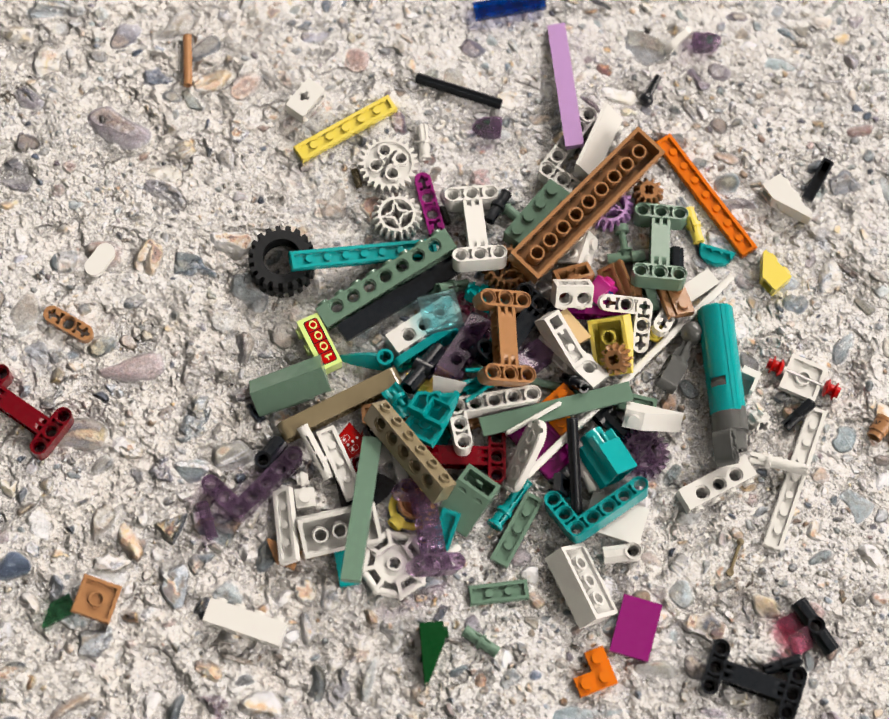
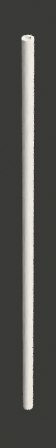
(640, 365)

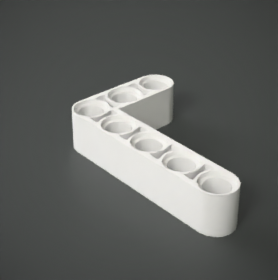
(559, 150)
(485, 408)

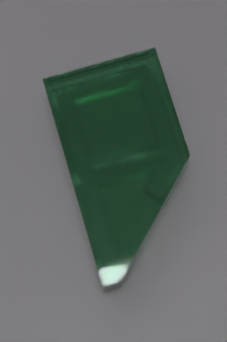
(58, 611)

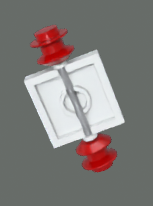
(802, 378)

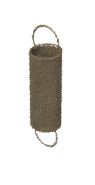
(356, 178)

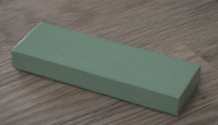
(498, 592)

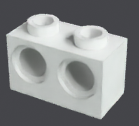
(572, 288)

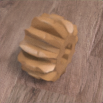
(647, 186)
(613, 366)

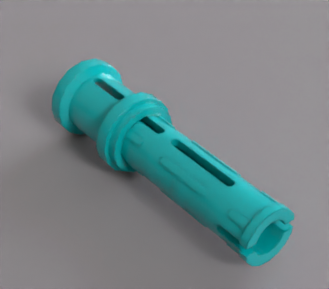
(505, 511)

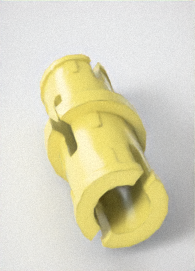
(693, 226)

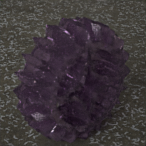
(649, 457)

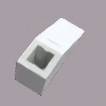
(783, 198)

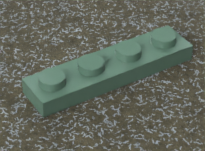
(516, 530)

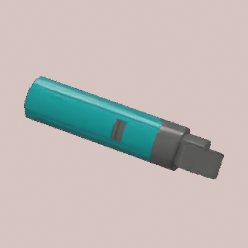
(723, 382)

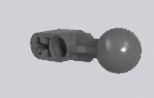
(676, 363)

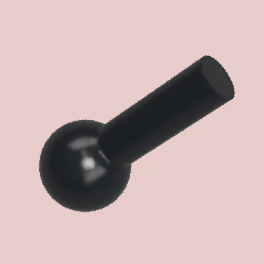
(646, 99)

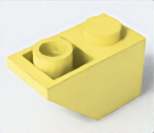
(772, 274)

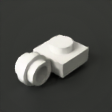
(304, 496)

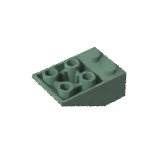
(471, 498)

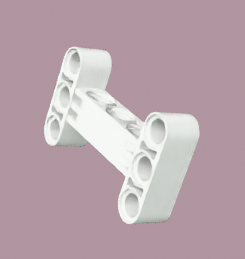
(478, 254)

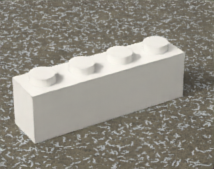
(245, 623)

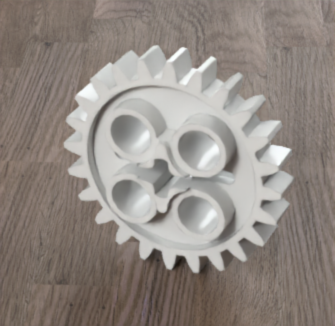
(373, 157)

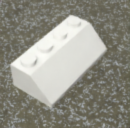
(599, 142)
(328, 530)
(581, 585)

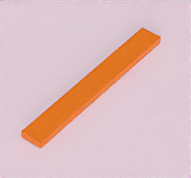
(706, 197)

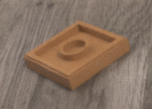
(96, 599)

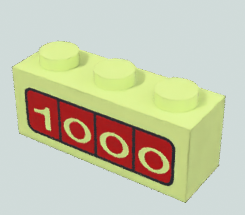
(318, 342)

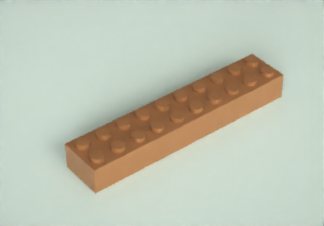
(585, 205)

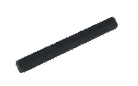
(458, 90)
(574, 465)

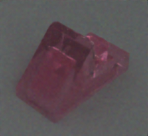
(794, 634)

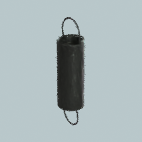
(446, 219)

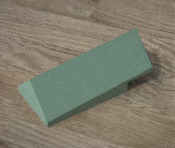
(289, 386)

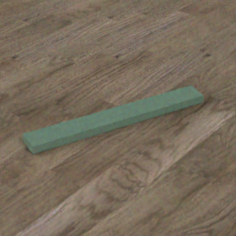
(570, 406)
(361, 510)

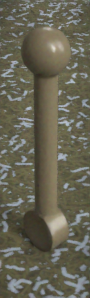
(730, 571)

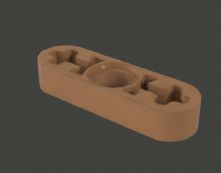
(82, 326)

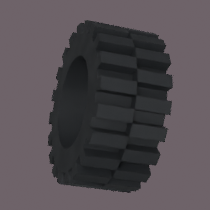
(278, 282)

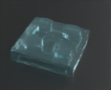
(440, 311)

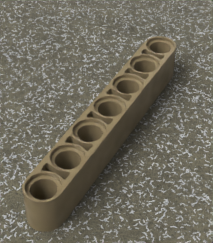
(339, 404)

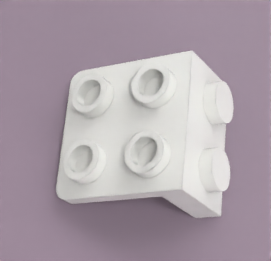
(581, 251)

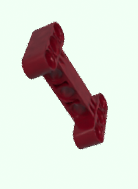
(33, 419)
(479, 457)

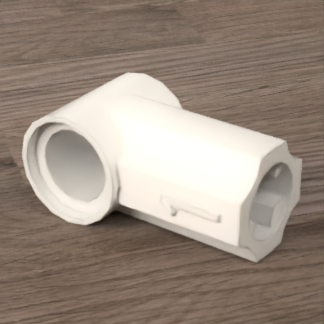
(619, 553)

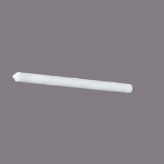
(531, 419)

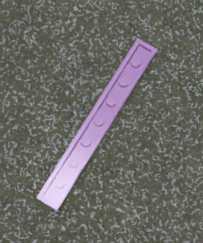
(565, 86)

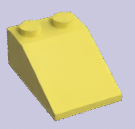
(611, 330)

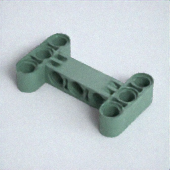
(659, 272)

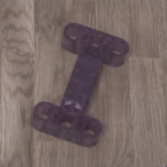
(428, 533)

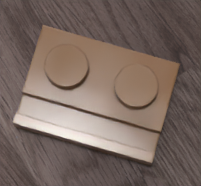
(619, 274)
(676, 303)

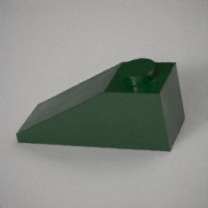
(432, 642)

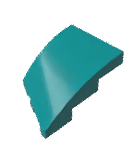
(431, 414)

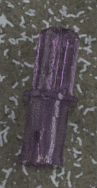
(207, 520)

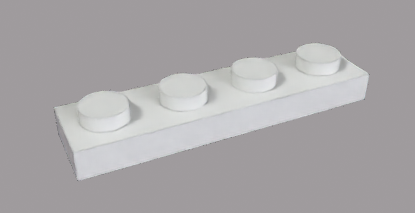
(338, 460)
(286, 526)

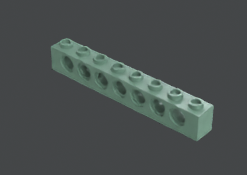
(397, 279)

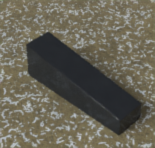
(817, 180)

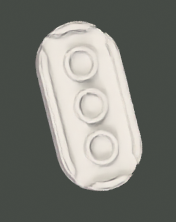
(525, 455)

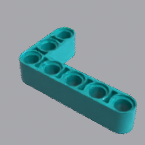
(596, 512)

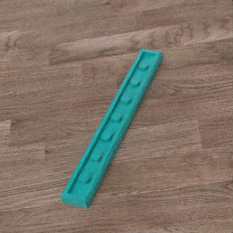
(350, 255)

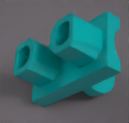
(397, 399)

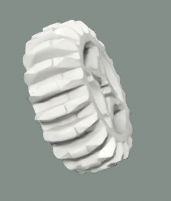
(411, 212)

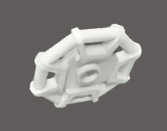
(385, 572)

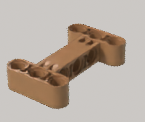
(504, 338)

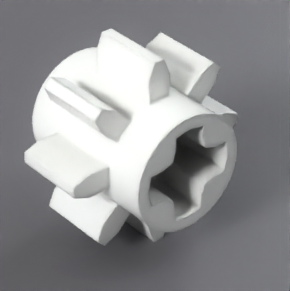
(759, 421)

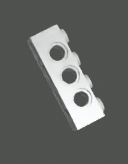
(396, 340)
(596, 378)
(687, 494)

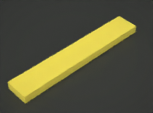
(345, 129)

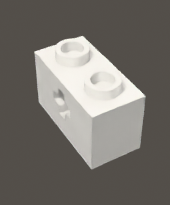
(298, 106)

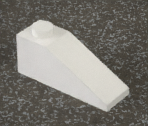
(560, 338)
(651, 418)

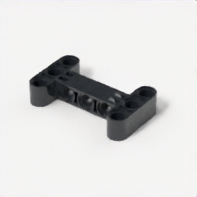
(524, 323)
(752, 681)

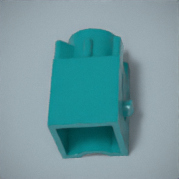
(605, 457)

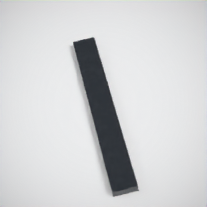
(396, 300)

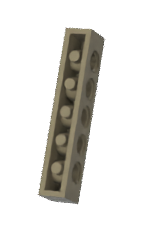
(409, 451)

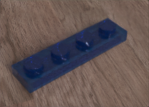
(502, 8)

